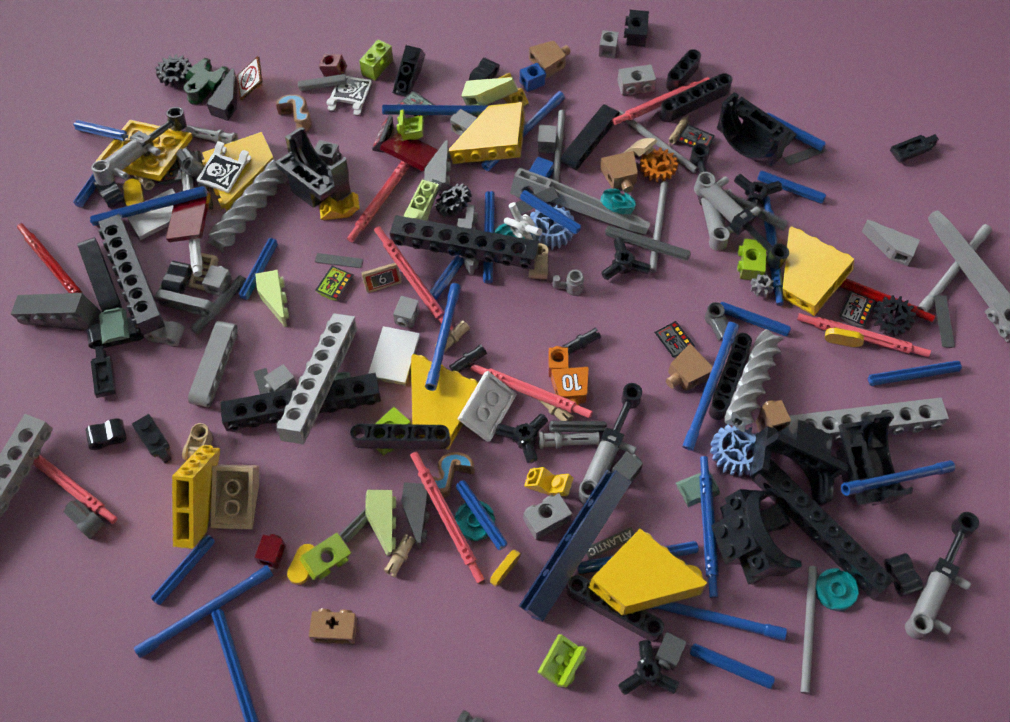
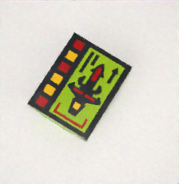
(334, 283)

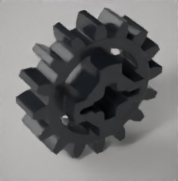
(173, 70)
(453, 200)
(900, 316)

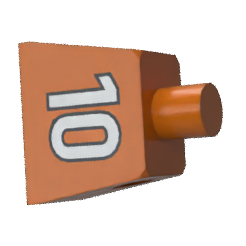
(571, 383)

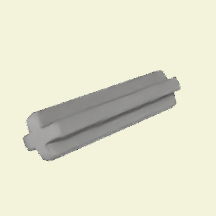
(322, 82)

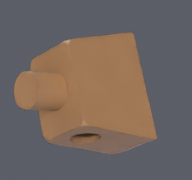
(549, 56)
(620, 171)
(688, 369)

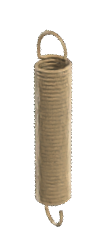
(677, 132)

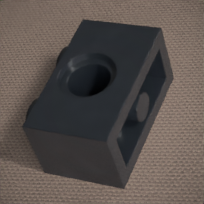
(637, 28)

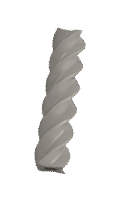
(245, 207)
(750, 383)

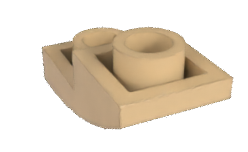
(642, 146)

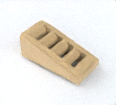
(213, 260)

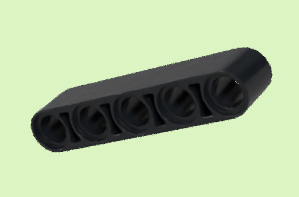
(695, 97)
(589, 137)
(99, 274)
(728, 383)
(391, 431)
(602, 607)

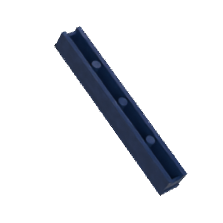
(574, 545)

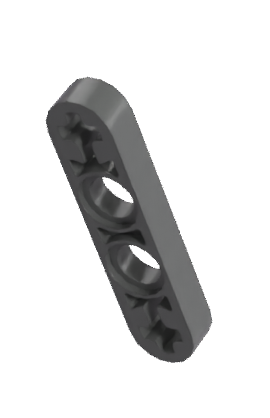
(186, 303)

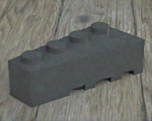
(56, 310)

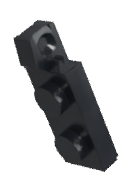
(913, 147)
(102, 374)
(152, 437)

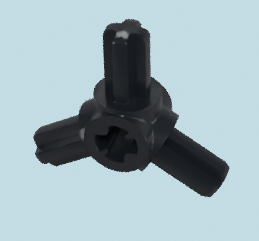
(758, 187)
(624, 262)
(526, 443)
(655, 678)

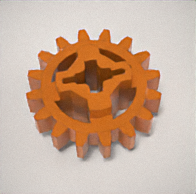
(658, 165)

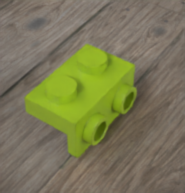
(411, 127)
(562, 661)

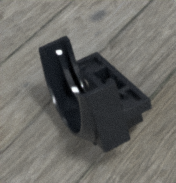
(758, 135)
(309, 175)
(808, 449)
(868, 457)
(746, 540)

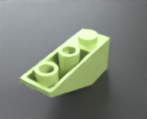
(487, 91)
(422, 201)
(270, 291)
(379, 513)

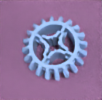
(556, 234)
(738, 446)

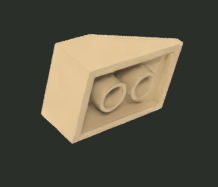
(234, 496)

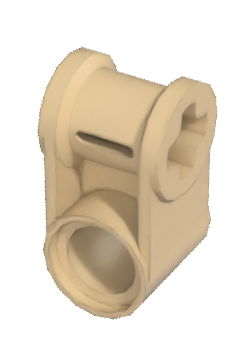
(541, 266)
(195, 441)

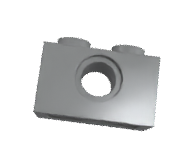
(636, 80)
(541, 526)

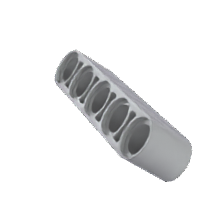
(213, 364)

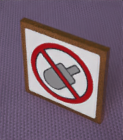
(250, 78)

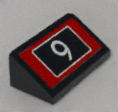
(384, 133)

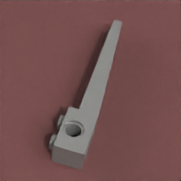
(576, 201)
(977, 271)

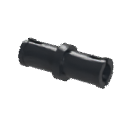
(582, 341)
(468, 359)

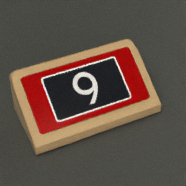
(381, 277)

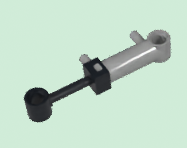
(139, 145)
(739, 218)
(714, 219)
(610, 443)
(940, 577)

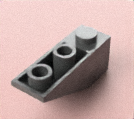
(415, 505)

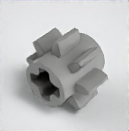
(762, 285)

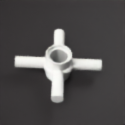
(522, 225)

